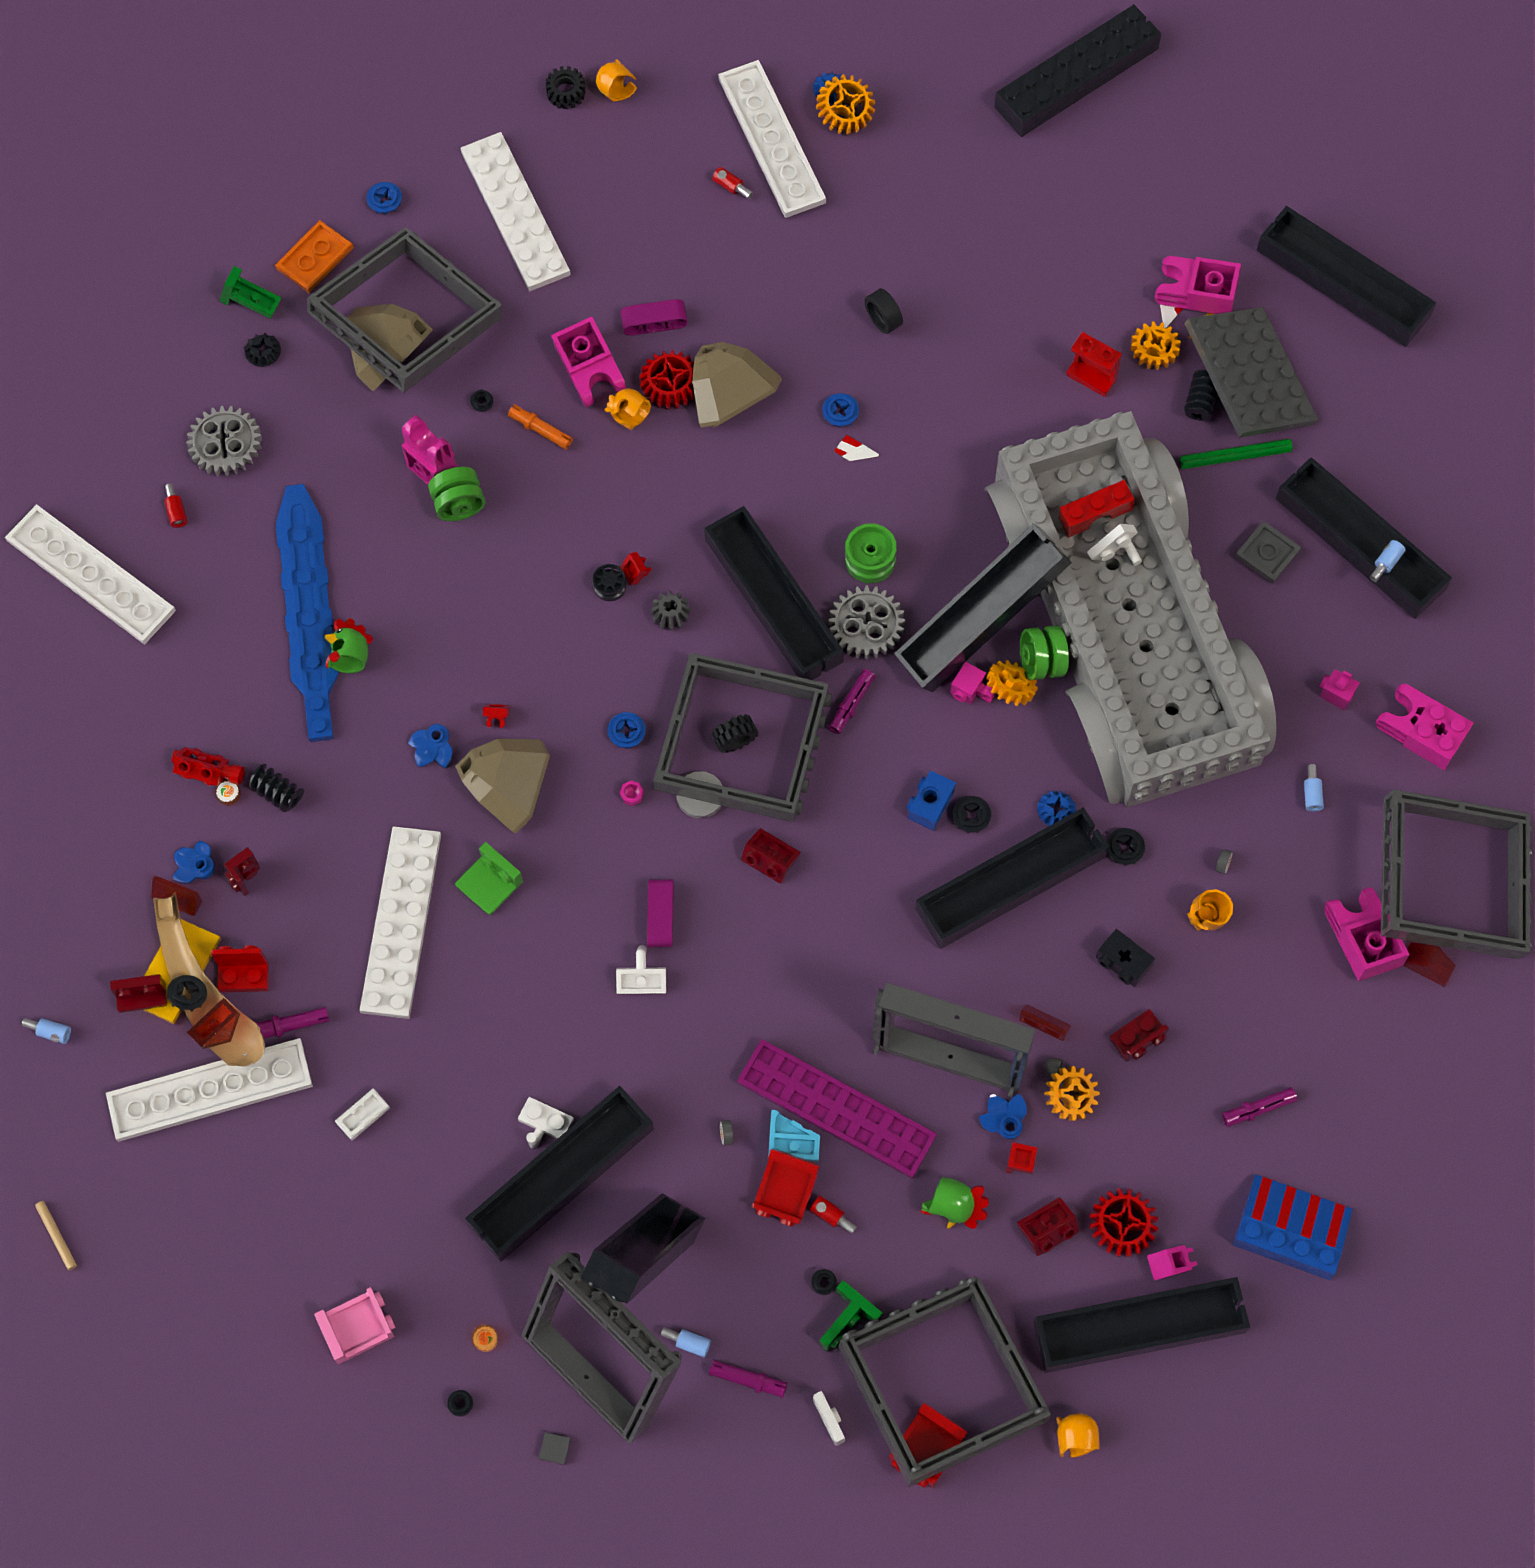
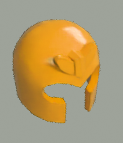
(611, 79)
(628, 407)
(1210, 910)
(1078, 1433)

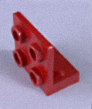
(241, 969)

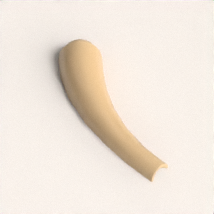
(180, 957)

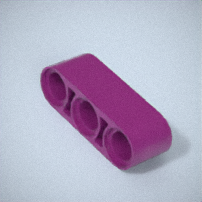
(653, 317)
(660, 913)

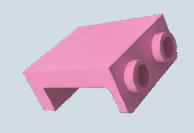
(355, 1326)

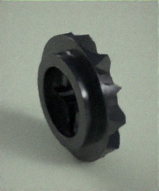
(268, 356)
(971, 804)
(1122, 836)
(192, 985)

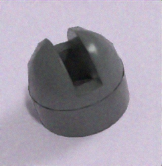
(1052, 1066)

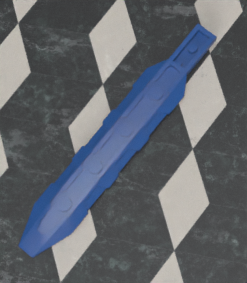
(307, 606)

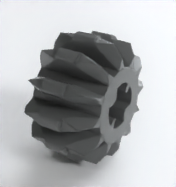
(672, 617)

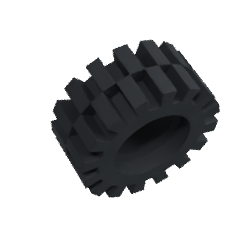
(561, 77)
(735, 733)

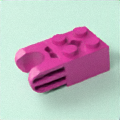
(1201, 284)
(592, 363)
(424, 451)
(1420, 726)
(1362, 939)

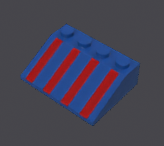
(1293, 1227)

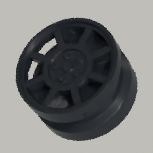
(609, 583)

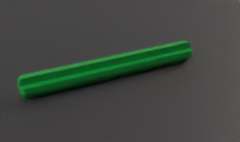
(1236, 453)

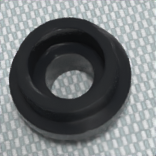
(481, 395)
(824, 1274)
(454, 1397)

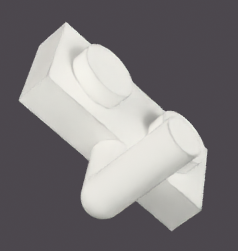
(1117, 538)
(642, 978)
(543, 1120)

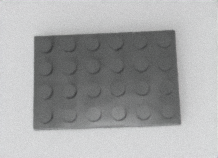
(1251, 372)

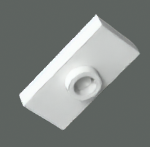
(362, 1114)
(830, 1418)

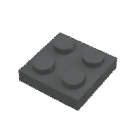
(1268, 552)

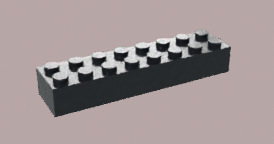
(1077, 70)
(1346, 276)
(1361, 536)
(773, 594)
(982, 608)
(1011, 878)
(560, 1173)
(642, 1249)
(1141, 1324)

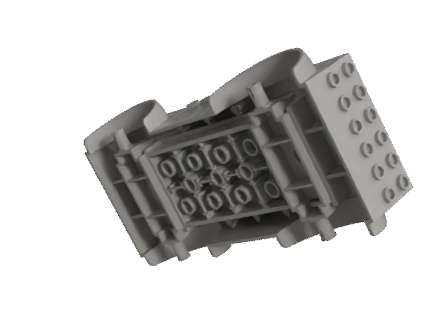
(1189, 663)

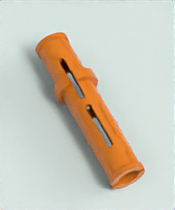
(532, 422)

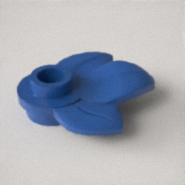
(430, 749)
(191, 861)
(1004, 1113)

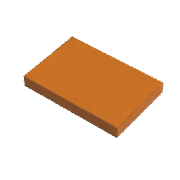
(314, 256)

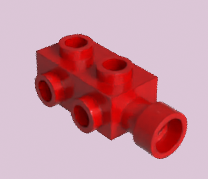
(204, 767)

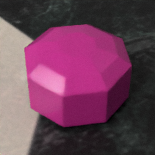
(631, 793)

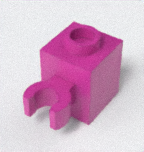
(970, 683)
(1339, 688)
(1170, 1262)

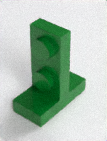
(249, 294)
(850, 1316)

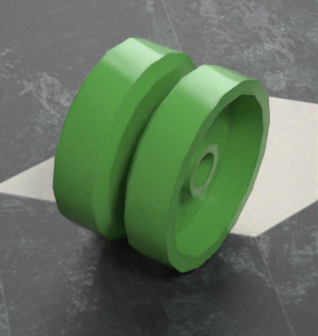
(456, 494)
(870, 553)
(1044, 652)

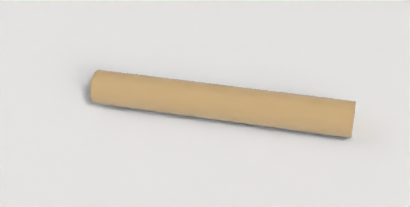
(56, 1235)

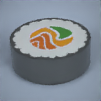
(1224, 861)
(726, 1132)

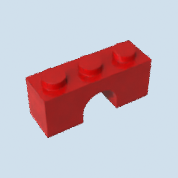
(1081, 513)

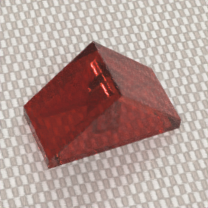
(1429, 962)
(216, 1026)

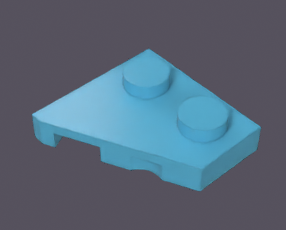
(793, 1138)

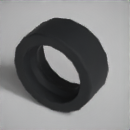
(883, 311)

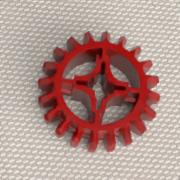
(680, 371)
(1113, 1221)

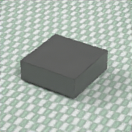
(554, 1448)

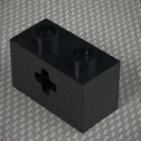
(1118, 947)

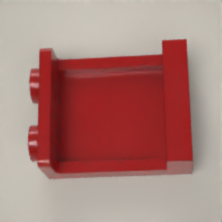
(1094, 364)
(786, 1187)
(928, 1436)

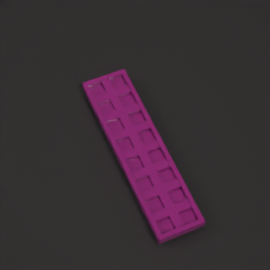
(837, 1108)

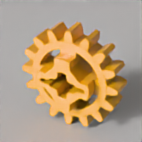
(1155, 345)
(1011, 683)
(1072, 1104)

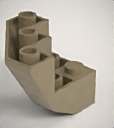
(391, 328)
(729, 381)
(506, 777)

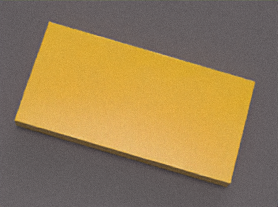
(201, 944)

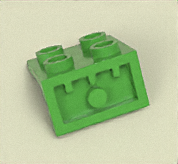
(490, 880)

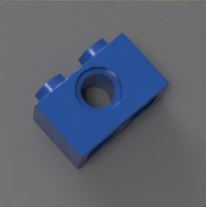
(930, 813)

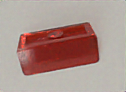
(187, 899)
(1044, 1022)

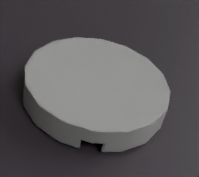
(697, 808)

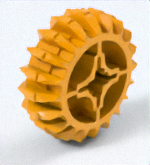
(830, 112)

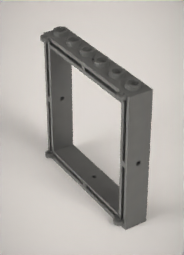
(405, 241)
(757, 678)
(1519, 874)
(935, 1053)
(922, 1310)
(622, 1325)

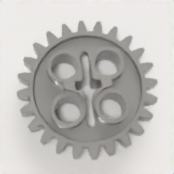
(203, 443)
(872, 604)

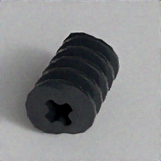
(1201, 397)
(273, 790)

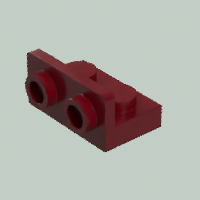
(769, 855)
(241, 868)
(139, 993)
(1139, 1035)
(1049, 1226)

